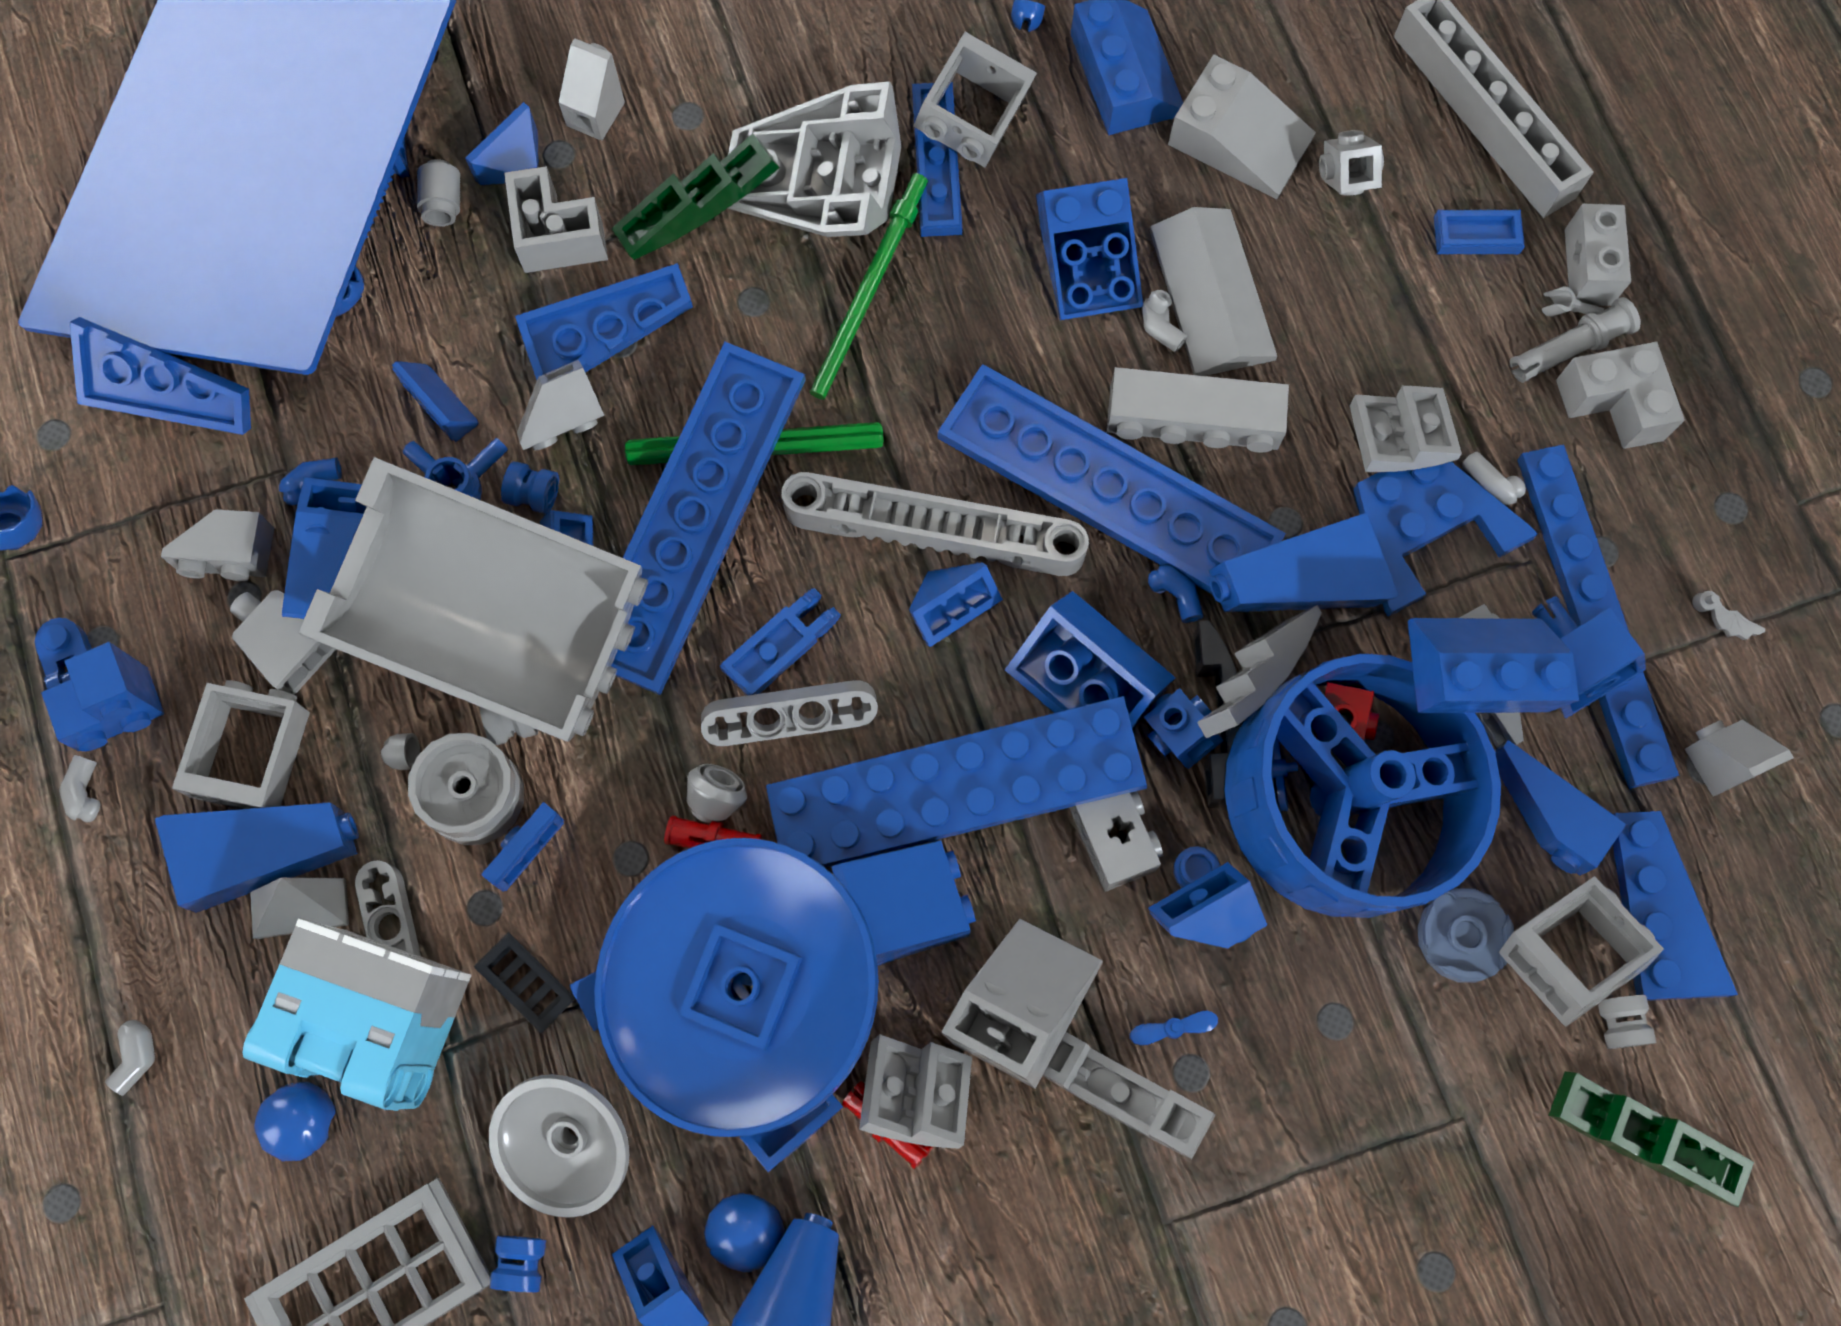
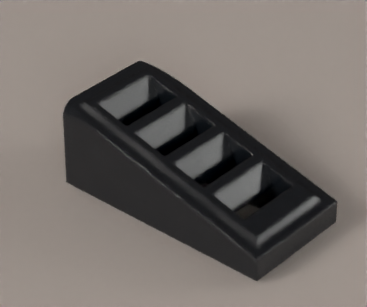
(552, 1011)

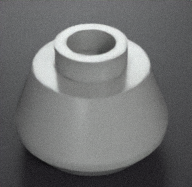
(714, 792)

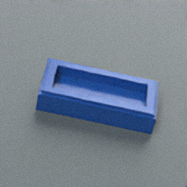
(1478, 232)

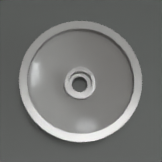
(544, 1160)

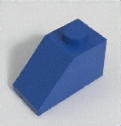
(1212, 909)
(657, 1283)

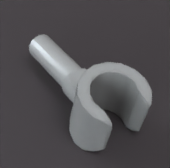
(1565, 301)

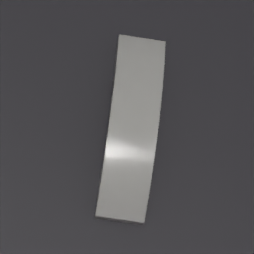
(1128, 1096)

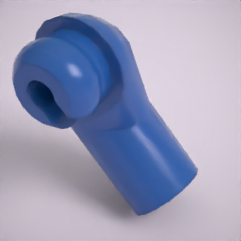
(320, 469)
(1179, 586)

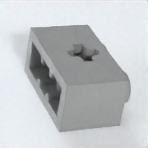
(1598, 253)
(1111, 859)

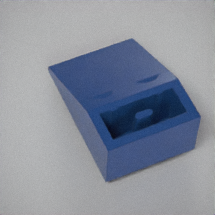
(1090, 248)
(320, 540)

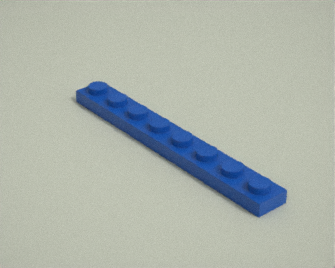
(1588, 592)

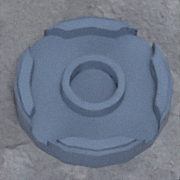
(1464, 934)

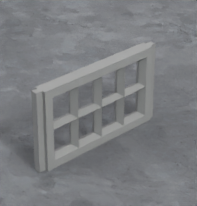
(452, 1238)

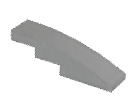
(1265, 667)

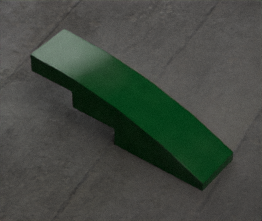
(688, 203)
(1651, 1138)

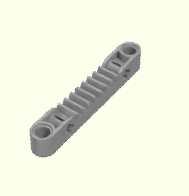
(934, 523)

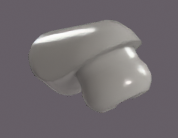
(1157, 321)
(74, 793)
(136, 1055)

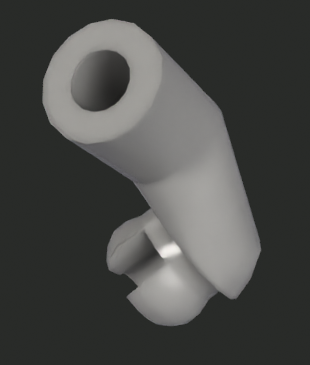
(1485, 474)

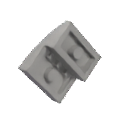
(1405, 430)
(916, 1093)

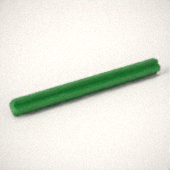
(790, 442)

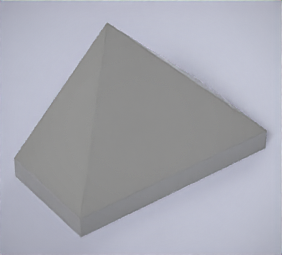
(283, 901)

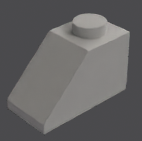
(1734, 754)

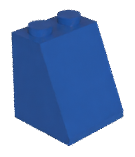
(908, 899)

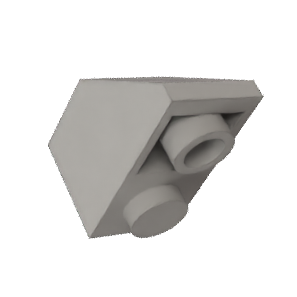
(590, 90)
(558, 404)
(223, 544)

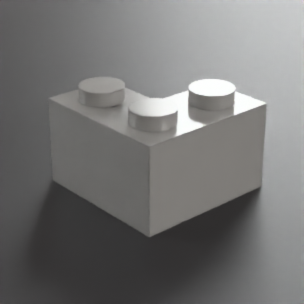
(549, 231)
(1630, 385)

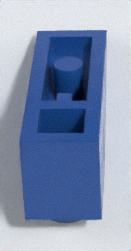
(1558, 814)

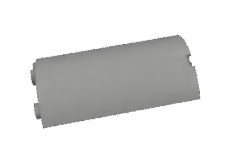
(478, 603)

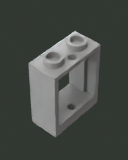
(973, 61)
(206, 734)
(1552, 978)

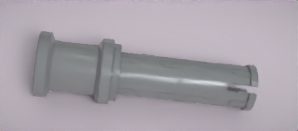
(1592, 333)

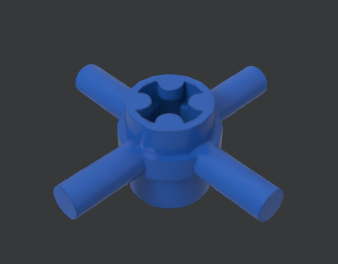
(452, 470)

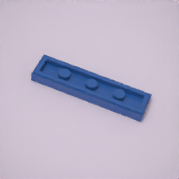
(941, 199)

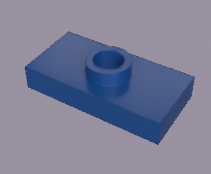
(522, 846)

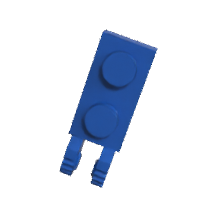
(777, 645)

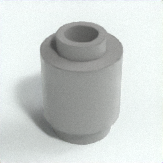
(438, 192)

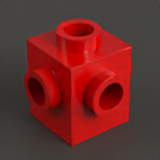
(1358, 705)

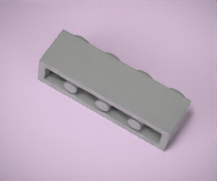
(1197, 409)

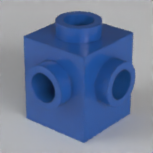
(1177, 728)

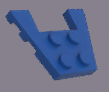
(1424, 505)

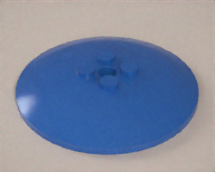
(669, 979)

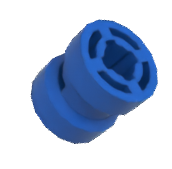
(529, 487)
(514, 1275)

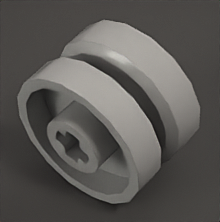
(441, 793)

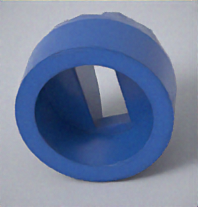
(1027, 11)

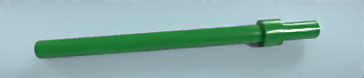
(901, 217)

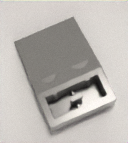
(1022, 1002)

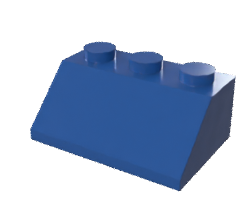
(1124, 64)
(1084, 659)
(1490, 666)

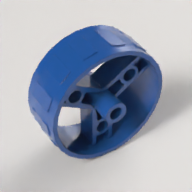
(1456, 768)

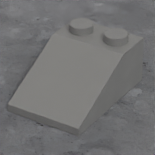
(1240, 128)

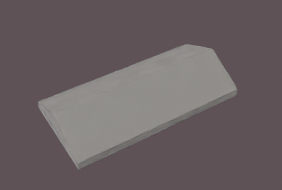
(1212, 291)

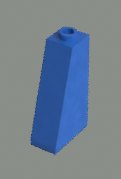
(1323, 568)
(238, 851)

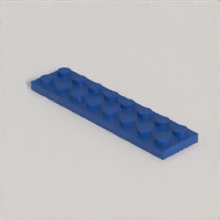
(1100, 478)
(702, 504)
(959, 784)

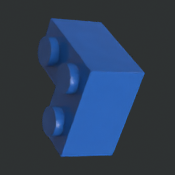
(103, 698)

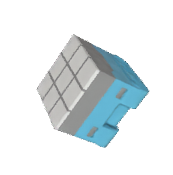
(356, 1015)

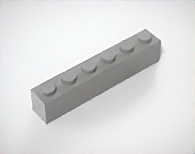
(1493, 104)

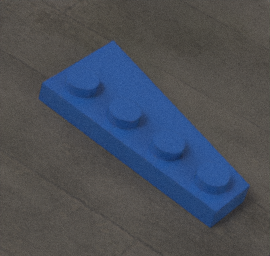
(602, 320)

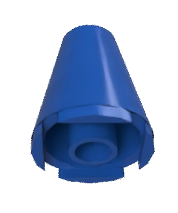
(796, 1280)

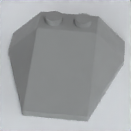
(833, 161)

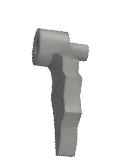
(1729, 621)

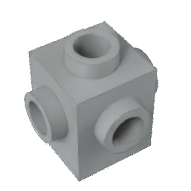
(1352, 163)

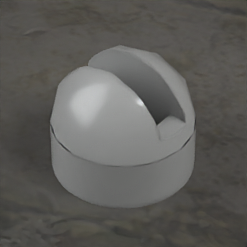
(401, 751)

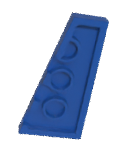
(146, 382)
(1663, 899)

